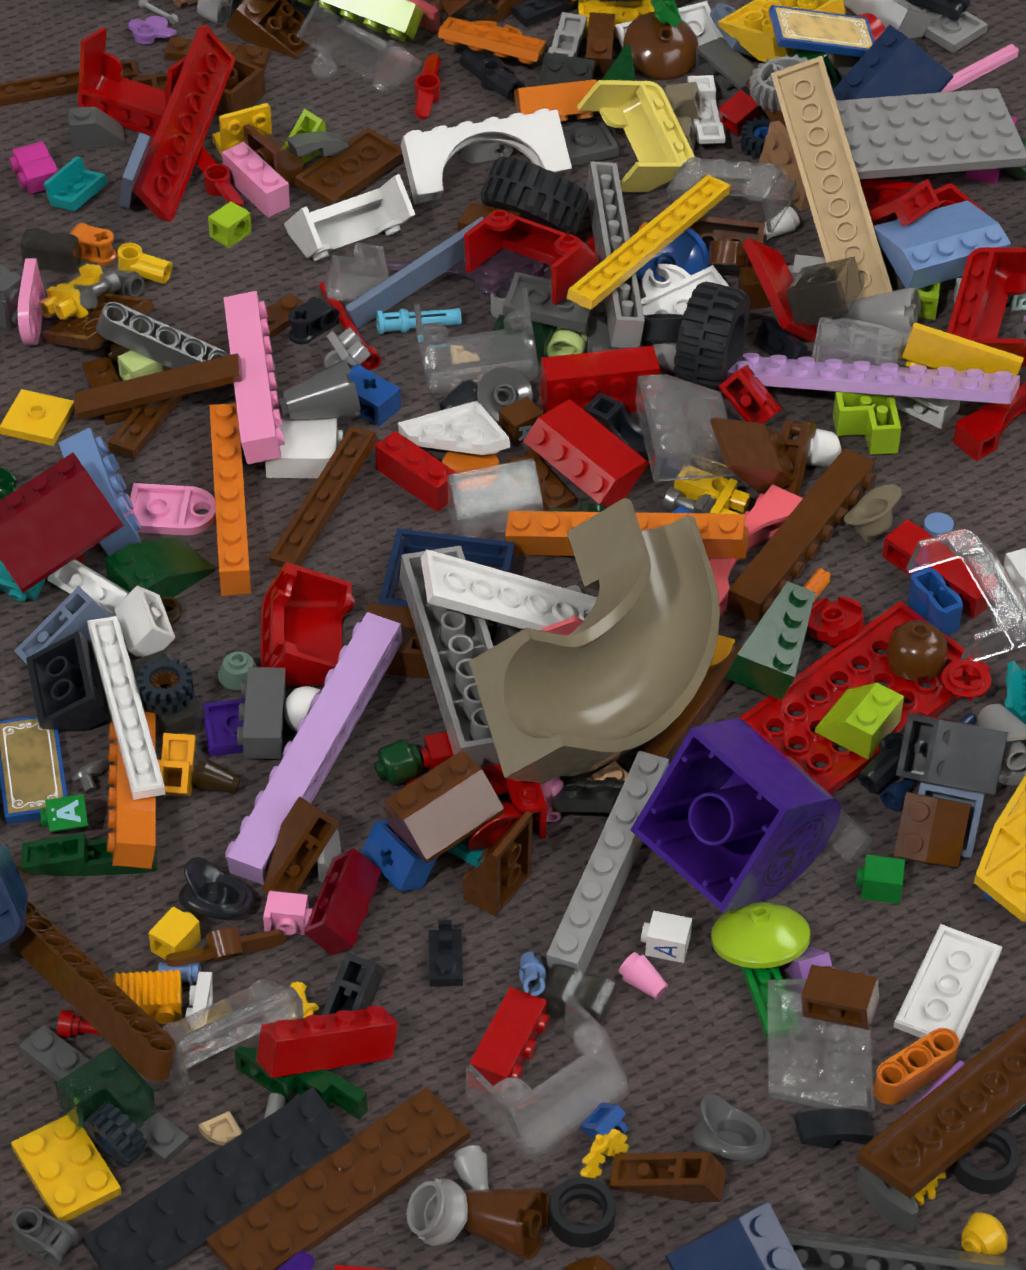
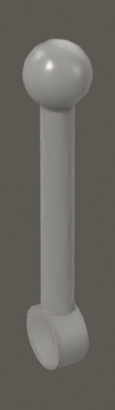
(173, 19)

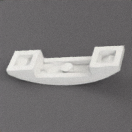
(708, 126)

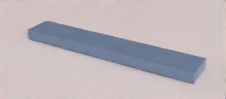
(409, 278)

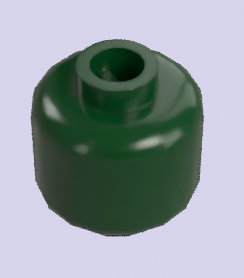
(398, 762)

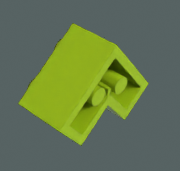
(868, 416)

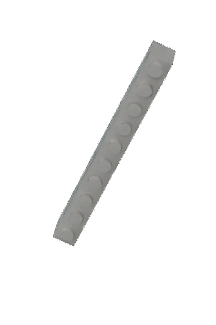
(610, 232)

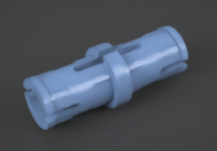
(532, 973)

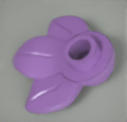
(147, 30)

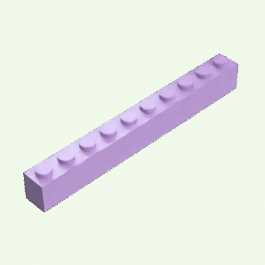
(317, 742)

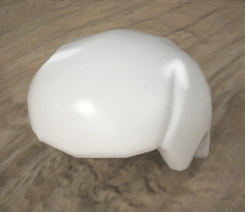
(298, 705)

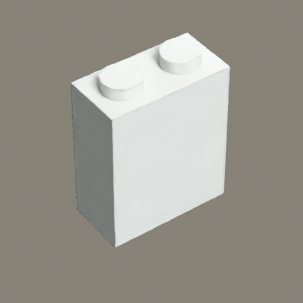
(306, 448)

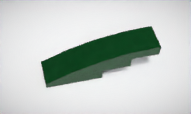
(73, 857)
(328, 1085)

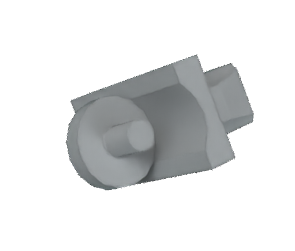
(347, 347)

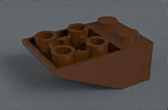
(269, 25)

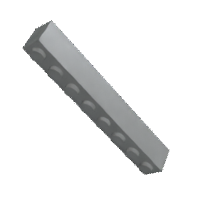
(606, 869)

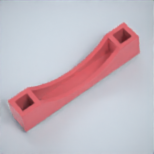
(762, 522)

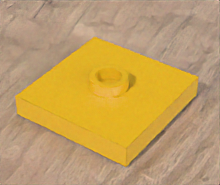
(37, 417)

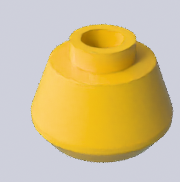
(984, 1235)

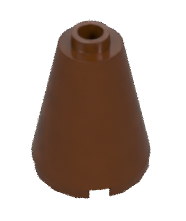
(509, 1218)

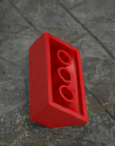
(586, 452)

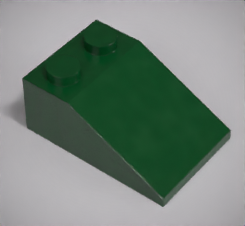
(157, 565)

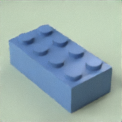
(102, 469)

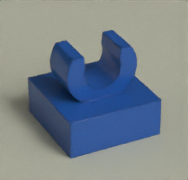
(604, 1119)

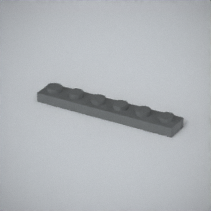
(60, 1059)

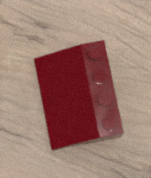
(52, 522)

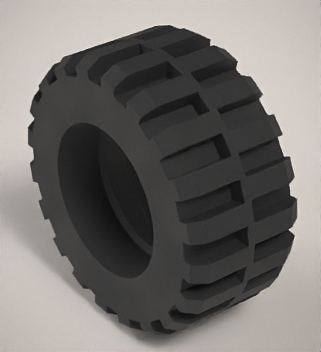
(535, 194)
(711, 334)

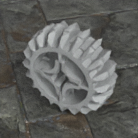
(762, 85)

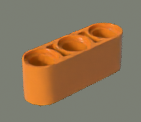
(925, 1054)

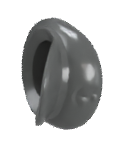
(729, 1131)

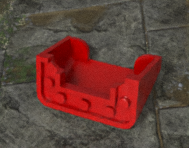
(304, 624)

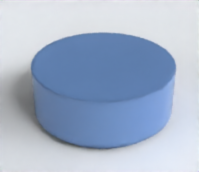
(938, 524)

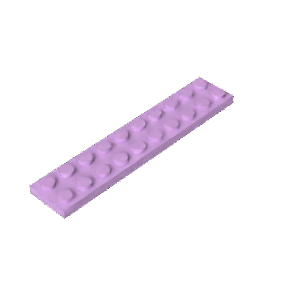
(882, 380)

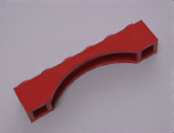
(981, 431)

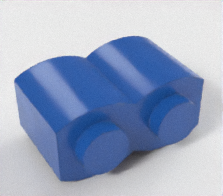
(935, 600)

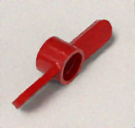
(427, 87)
(217, 178)

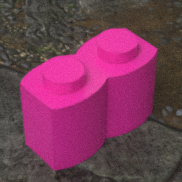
(33, 166)

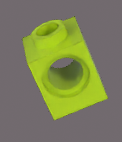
(229, 224)
(929, 301)

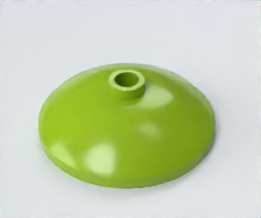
(760, 935)

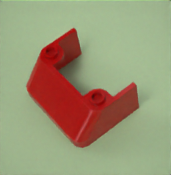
(124, 100)
(565, 253)
(983, 294)

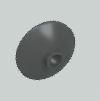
(505, 381)

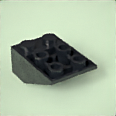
(951, 753)

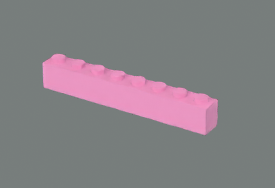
(255, 392)

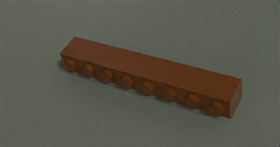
(801, 535)

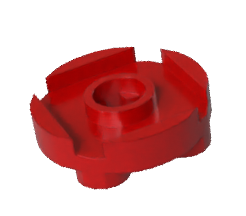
(835, 620)

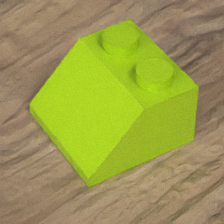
(862, 718)

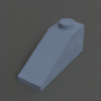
(62, 622)

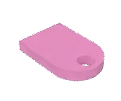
(29, 310)
(172, 509)

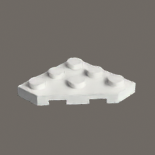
(458, 429)

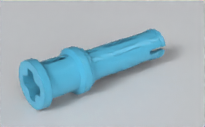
(405, 320)

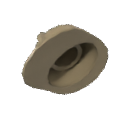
(874, 512)

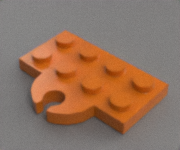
(489, 36)

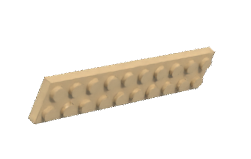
(830, 172)

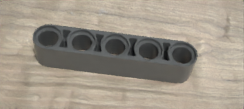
(153, 337)

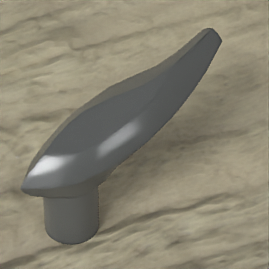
(87, 772)

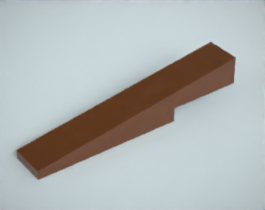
(696, 712)

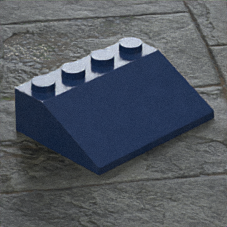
(893, 68)
(742, 1243)

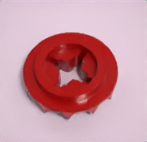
(973, 672)

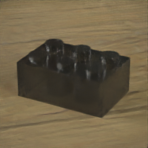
(824, 291)

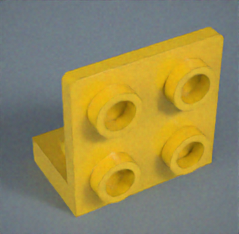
(233, 124)

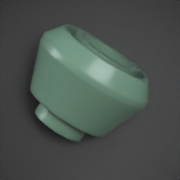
(234, 669)

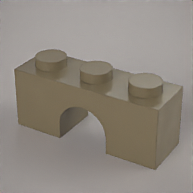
(686, 105)

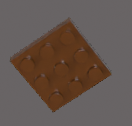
(82, 331)

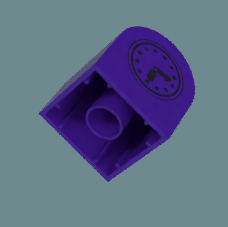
(729, 793)

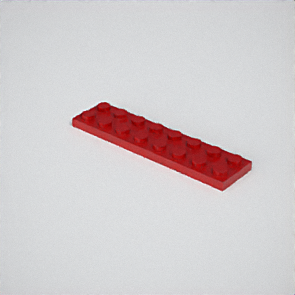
(184, 124)

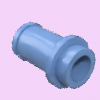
(189, 972)

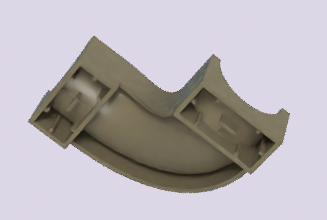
(624, 671)

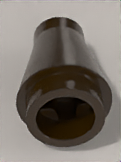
(215, 778)

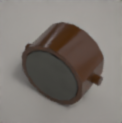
(727, 255)

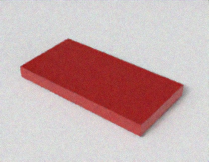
(776, 281)

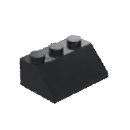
(68, 685)

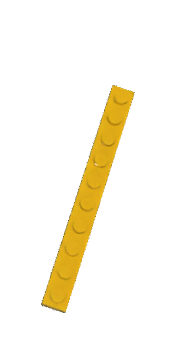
(648, 242)

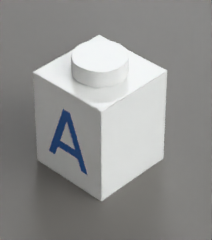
(667, 936)

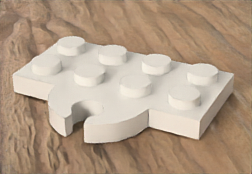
(674, 293)

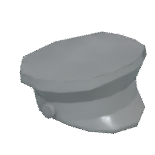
(437, 1211)

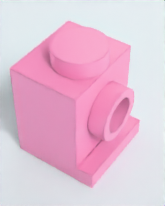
(286, 912)

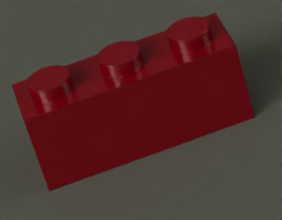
(342, 902)

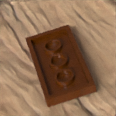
(352, 169)

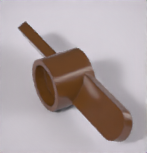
(227, 944)

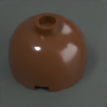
(917, 650)

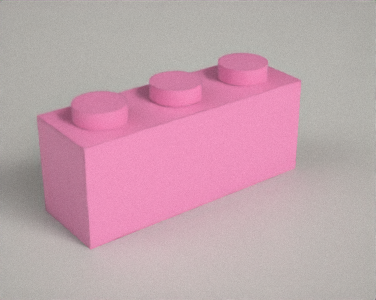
(257, 179)

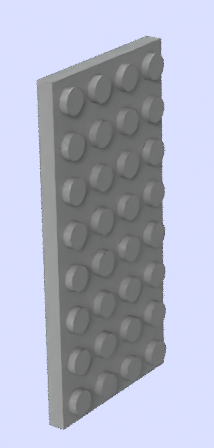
(931, 133)

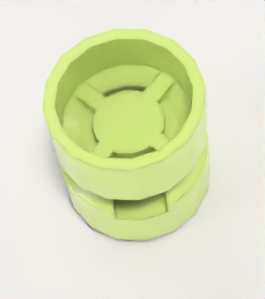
(567, 342)

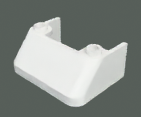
(351, 220)

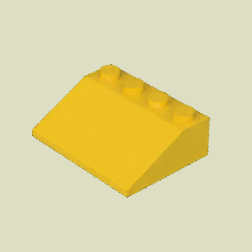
(754, 29)

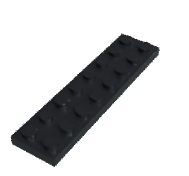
(218, 1188)

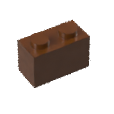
(840, 996)

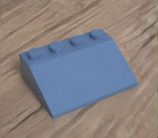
(938, 243)

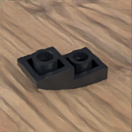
(826, 1126)

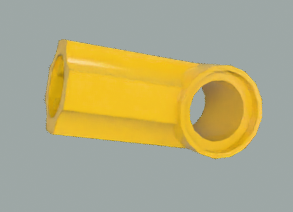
(149, 267)

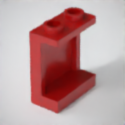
(907, 204)

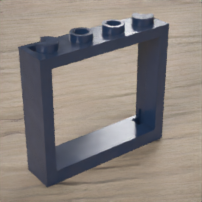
(474, 549)

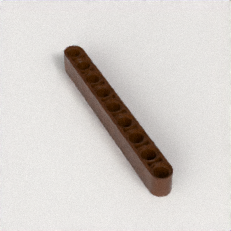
(96, 996)

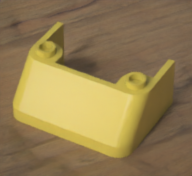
(649, 125)

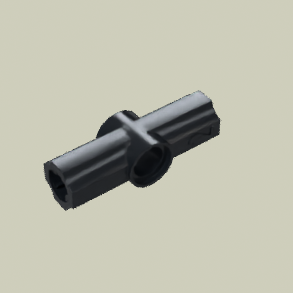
(491, 73)
(884, 764)

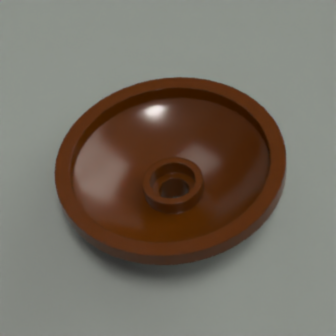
(660, 56)

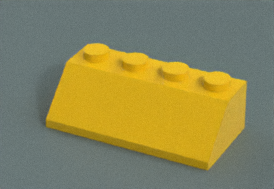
(941, 349)

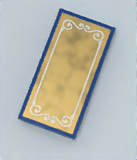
(820, 31)
(29, 768)

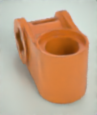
(93, 241)

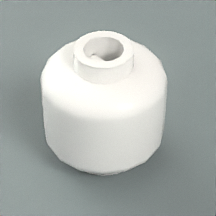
(823, 449)

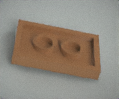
(780, 152)

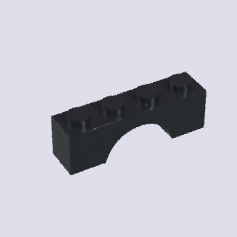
(615, 418)

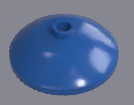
(686, 252)

